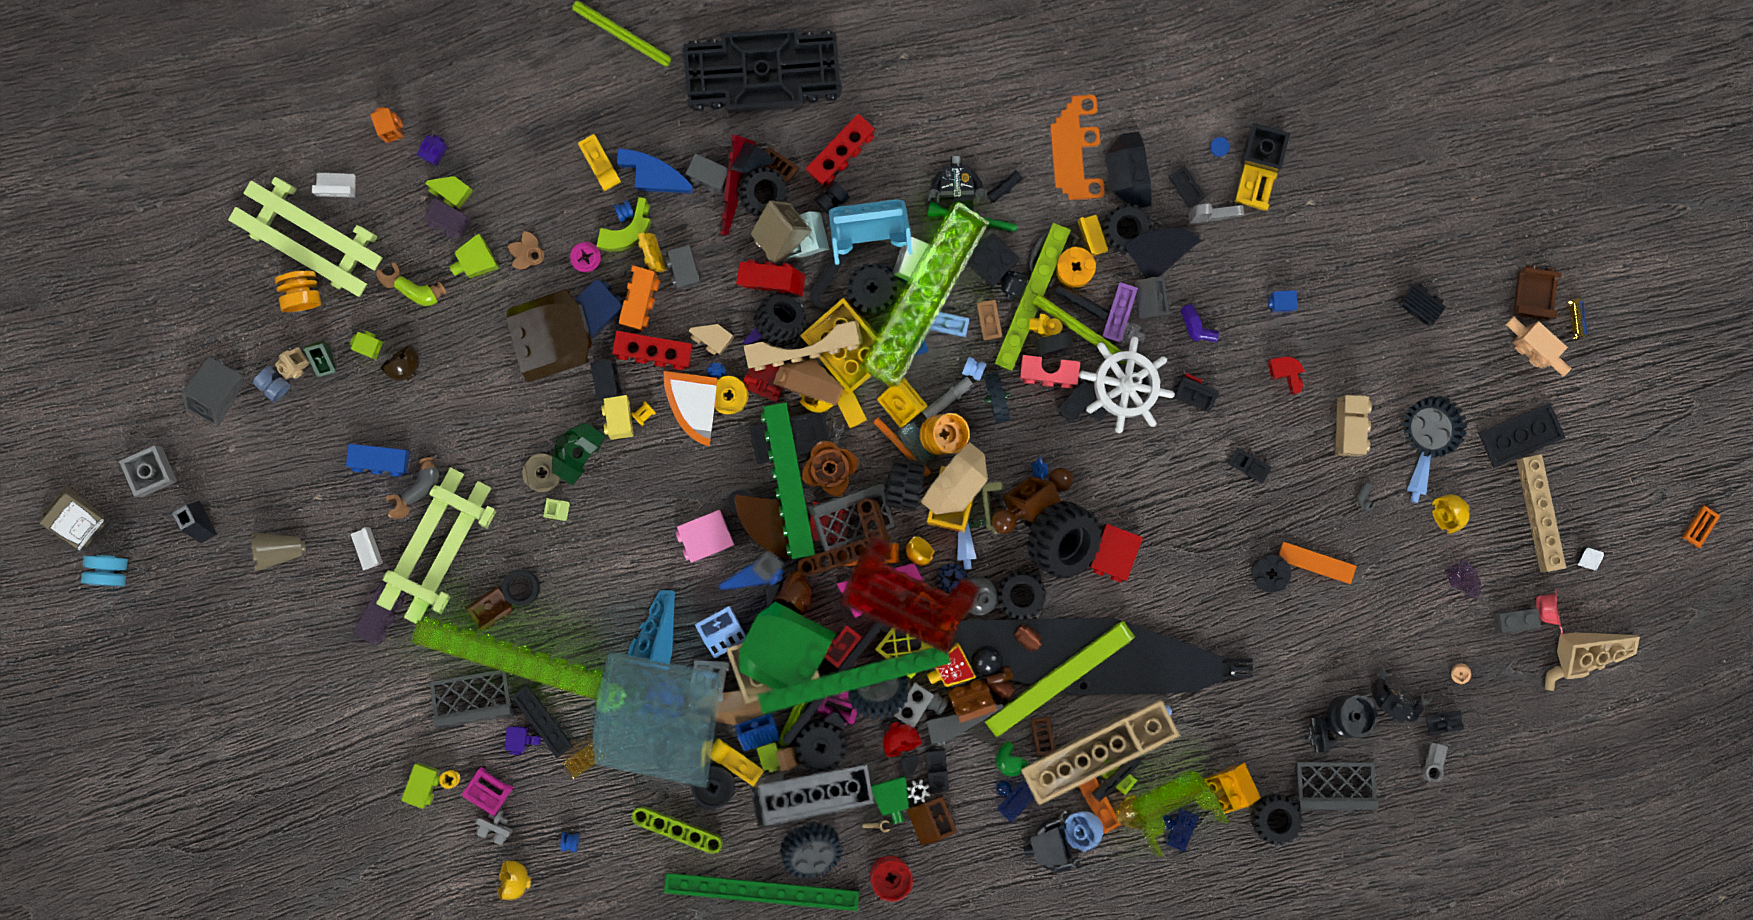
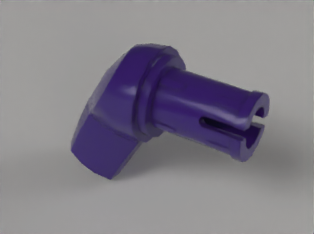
(1194, 326)

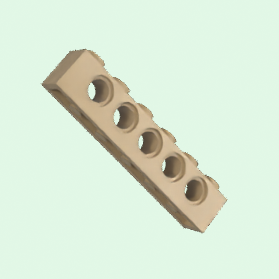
(1541, 513)

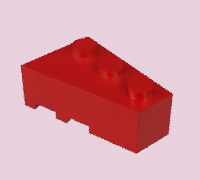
(771, 277)

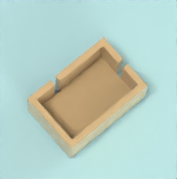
(1352, 425)

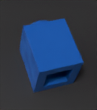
(1283, 301)

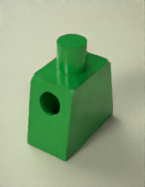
(891, 797)

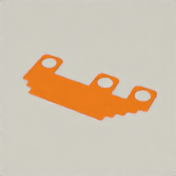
(1067, 150)

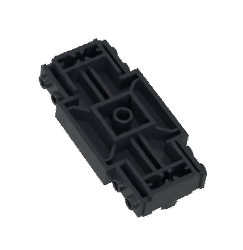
(762, 70)

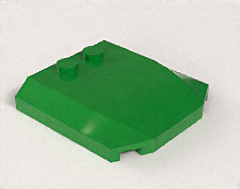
(783, 647)

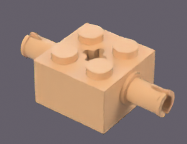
(1539, 345)

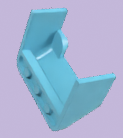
(869, 223)

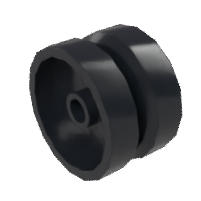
(1352, 716)
(717, 797)

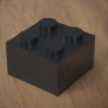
(1265, 147)
(992, 260)

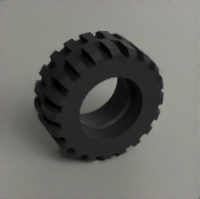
(1050, 530)

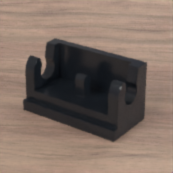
(606, 379)
(1196, 394)

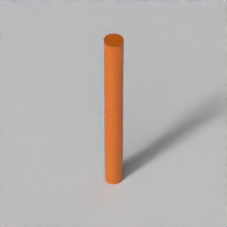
(897, 442)

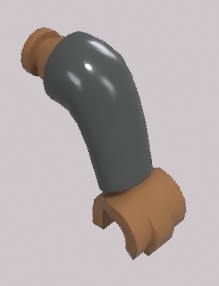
(426, 480)

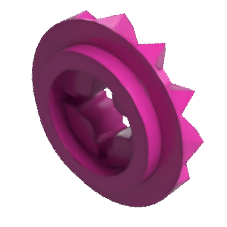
(577, 254)

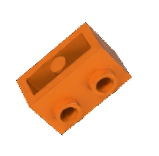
(387, 124)

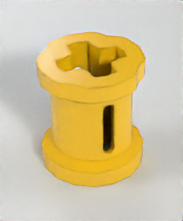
(643, 413)
(447, 785)

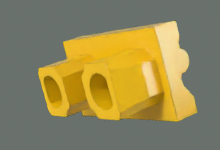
(1045, 325)

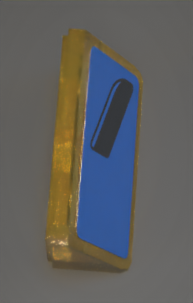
(1578, 318)

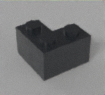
(1079, 401)

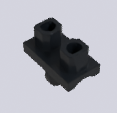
(1444, 722)
(1319, 736)

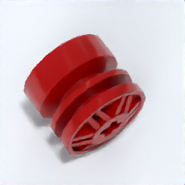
(896, 888)

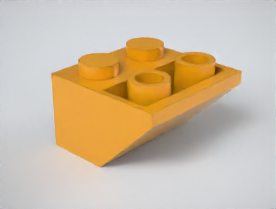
(1233, 788)

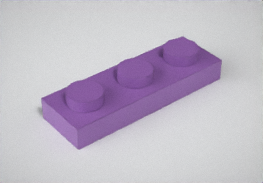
(1119, 312)

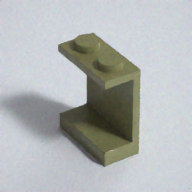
(987, 488)

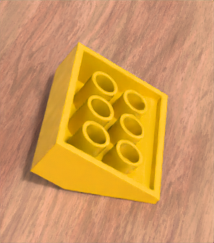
(845, 363)

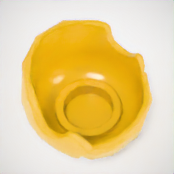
(919, 551)

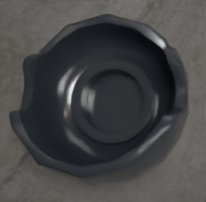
(987, 660)

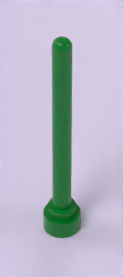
(936, 210)

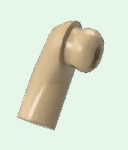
(1553, 675)

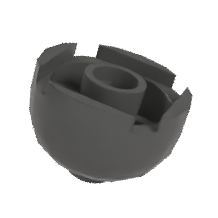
(986, 598)

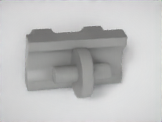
(485, 825)

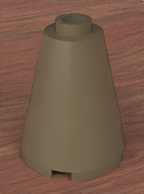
(275, 549)

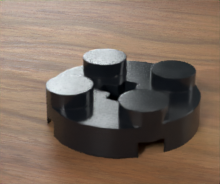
(1278, 581)

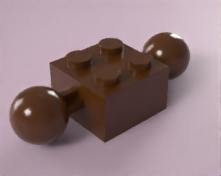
(1031, 499)

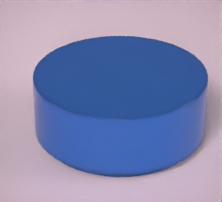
(1219, 147)

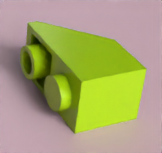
(451, 189)

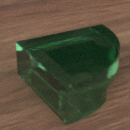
(977, 523)

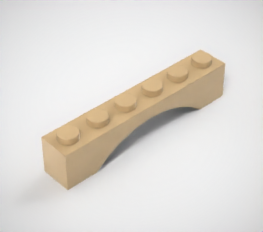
(841, 336)

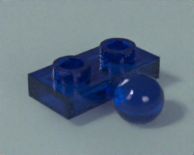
(1015, 801)
(1180, 829)

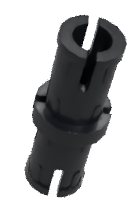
(1004, 186)

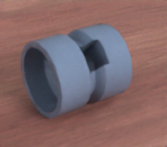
(274, 386)

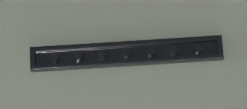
(848, 662)

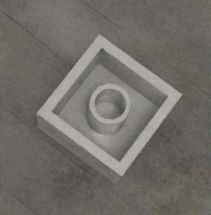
(148, 471)

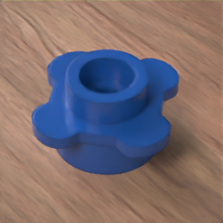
(716, 370)

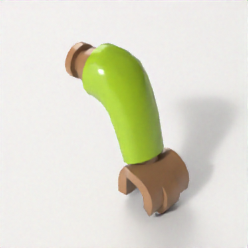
(419, 294)

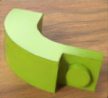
(626, 238)

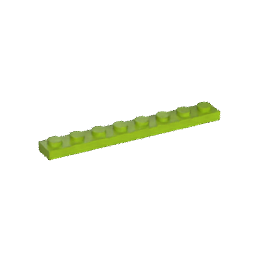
(1036, 285)

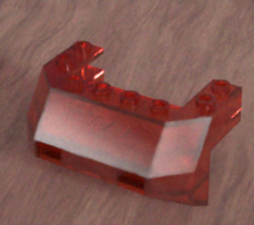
(904, 601)

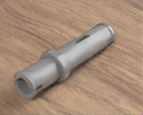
(949, 397)

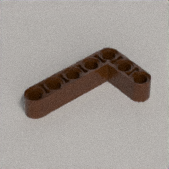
(851, 549)

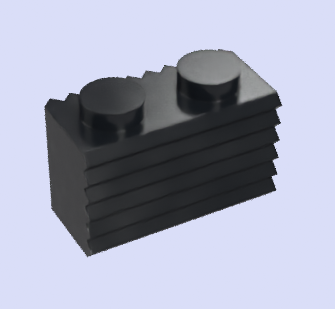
(1422, 304)

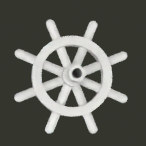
(1127, 384)

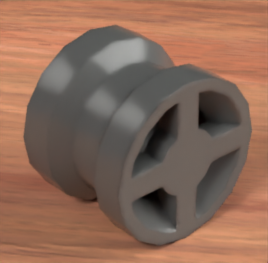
(937, 704)

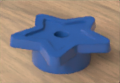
(1040, 468)

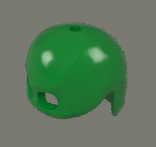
(1007, 764)

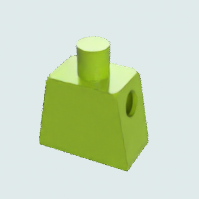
(474, 258)

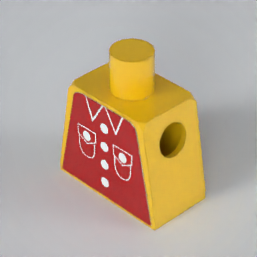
(955, 672)

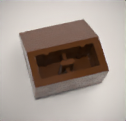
(931, 820)

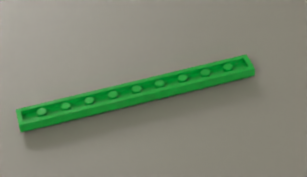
(851, 679)
(761, 891)

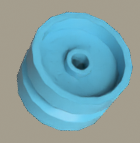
(104, 570)

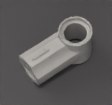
(1435, 759)

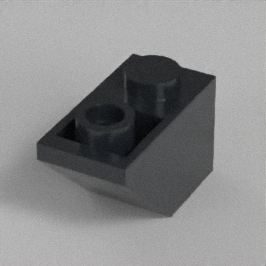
(195, 522)

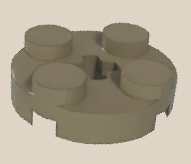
(533, 480)

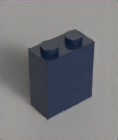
(599, 306)

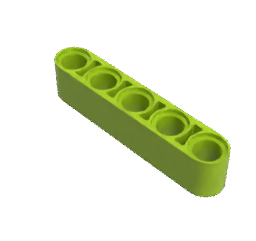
(667, 830)

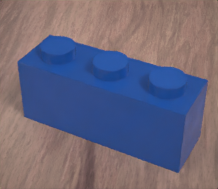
(377, 459)

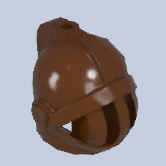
(796, 591)

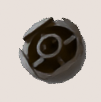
(402, 364)

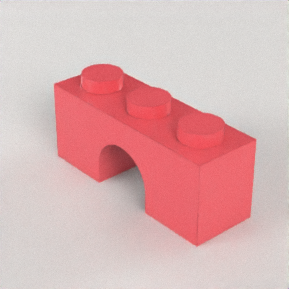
(1032, 371)

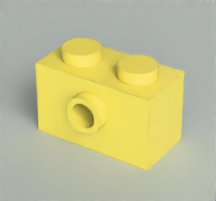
(618, 417)

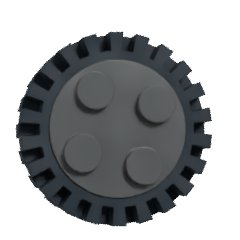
(1435, 426)
(880, 697)
(810, 850)

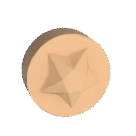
(1461, 673)

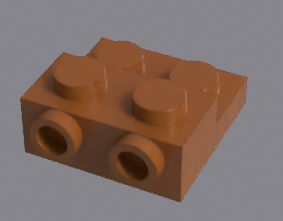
(971, 700)

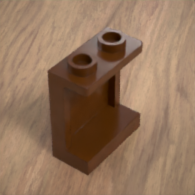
(1536, 293)

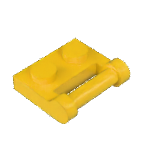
(1249, 187)

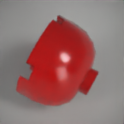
(900, 738)

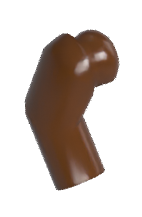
(1006, 675)

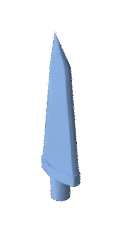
(1419, 480)
(966, 548)

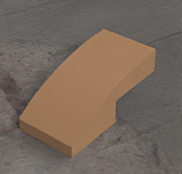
(788, 757)

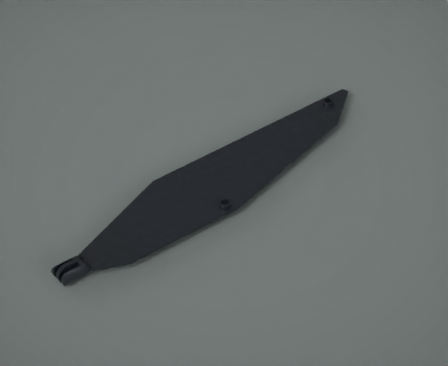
(1142, 666)

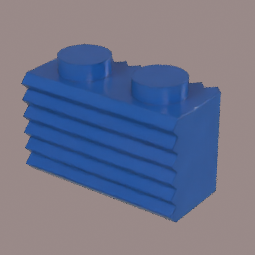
(757, 732)

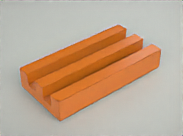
(1695, 521)

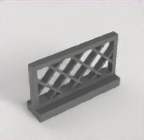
(842, 502)
(475, 715)
(1336, 803)

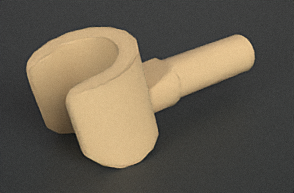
(876, 825)

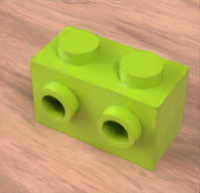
(421, 785)

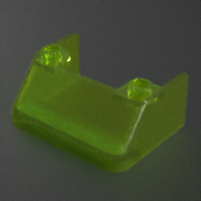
(1169, 797)

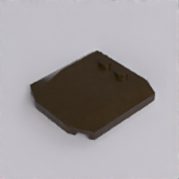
(549, 335)

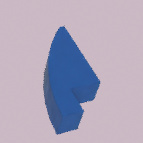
(653, 173)

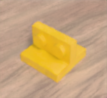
(902, 403)

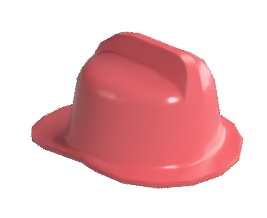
(1548, 609)

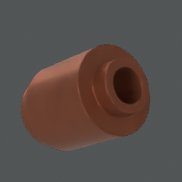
(1028, 638)

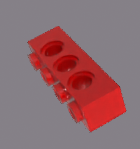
(858, 126)
(624, 340)

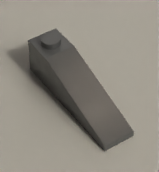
(948, 727)

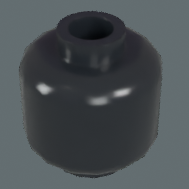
(1014, 284)

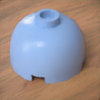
(1084, 830)

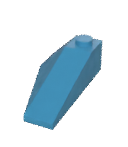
(656, 635)

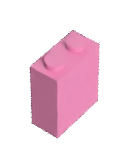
(704, 536)

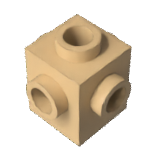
(291, 363)

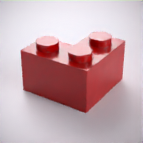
(842, 646)

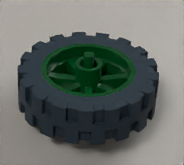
(997, 397)

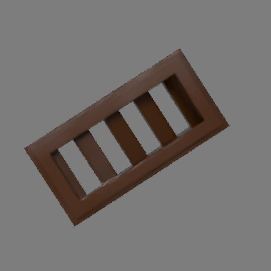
(793, 171)
(1037, 721)

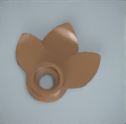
(523, 251)

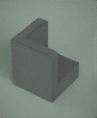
(767, 566)

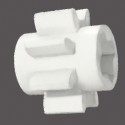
(920, 786)

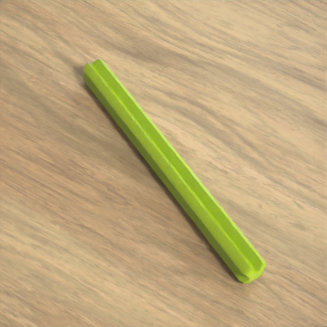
(621, 33)
(1074, 324)

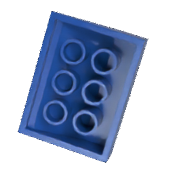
(749, 577)

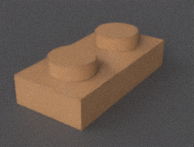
(989, 320)

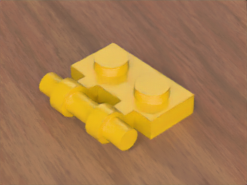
(652, 252)

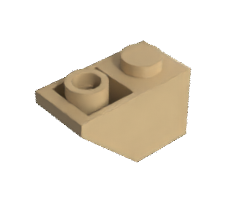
(713, 336)

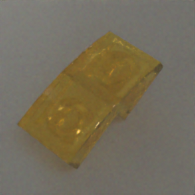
(580, 761)

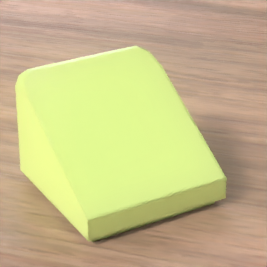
(556, 509)

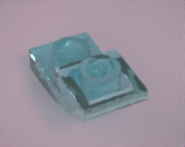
(911, 438)

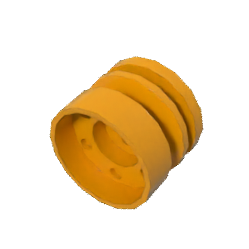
(297, 290)
(953, 430)

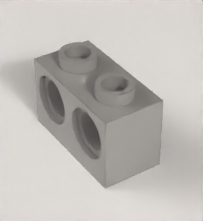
(917, 706)

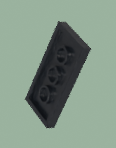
(806, 431)
(1521, 435)

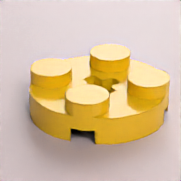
(737, 388)

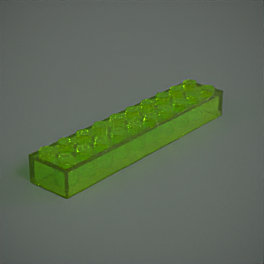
(924, 294)
(507, 658)

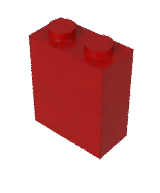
(1116, 553)

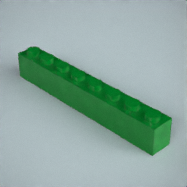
(789, 480)

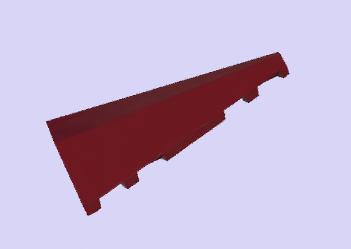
(732, 184)

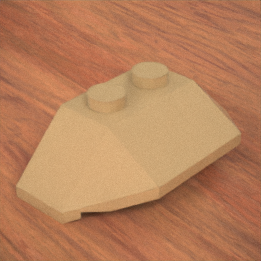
(958, 482)

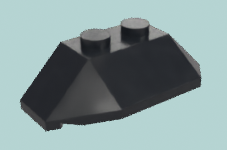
(1129, 170)

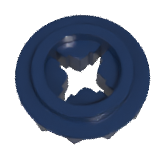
(947, 570)

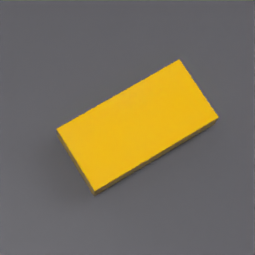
(851, 409)

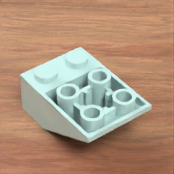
(816, 239)

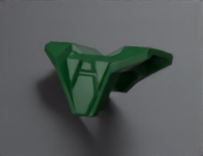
(580, 436)

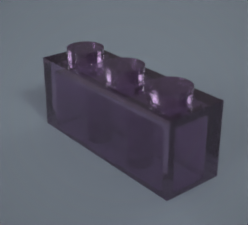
(377, 618)

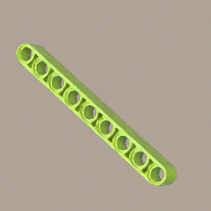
(1059, 678)

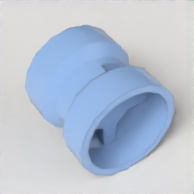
(974, 368)

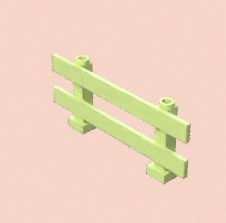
(275, 203)
(426, 593)

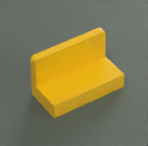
(1092, 235)

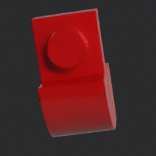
(1288, 368)

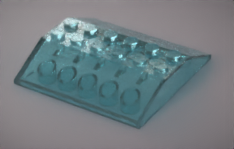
(656, 719)

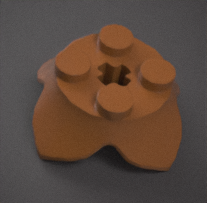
(834, 481)

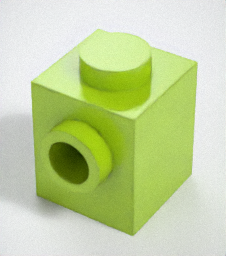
(366, 344)
(768, 756)

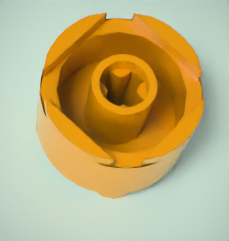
(1072, 257)

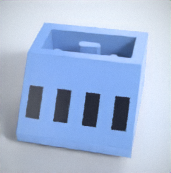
(721, 631)

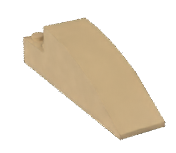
(1085, 756)

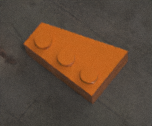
(639, 299)

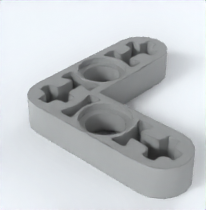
(1205, 213)

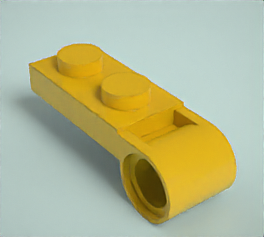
(599, 162)
(735, 762)

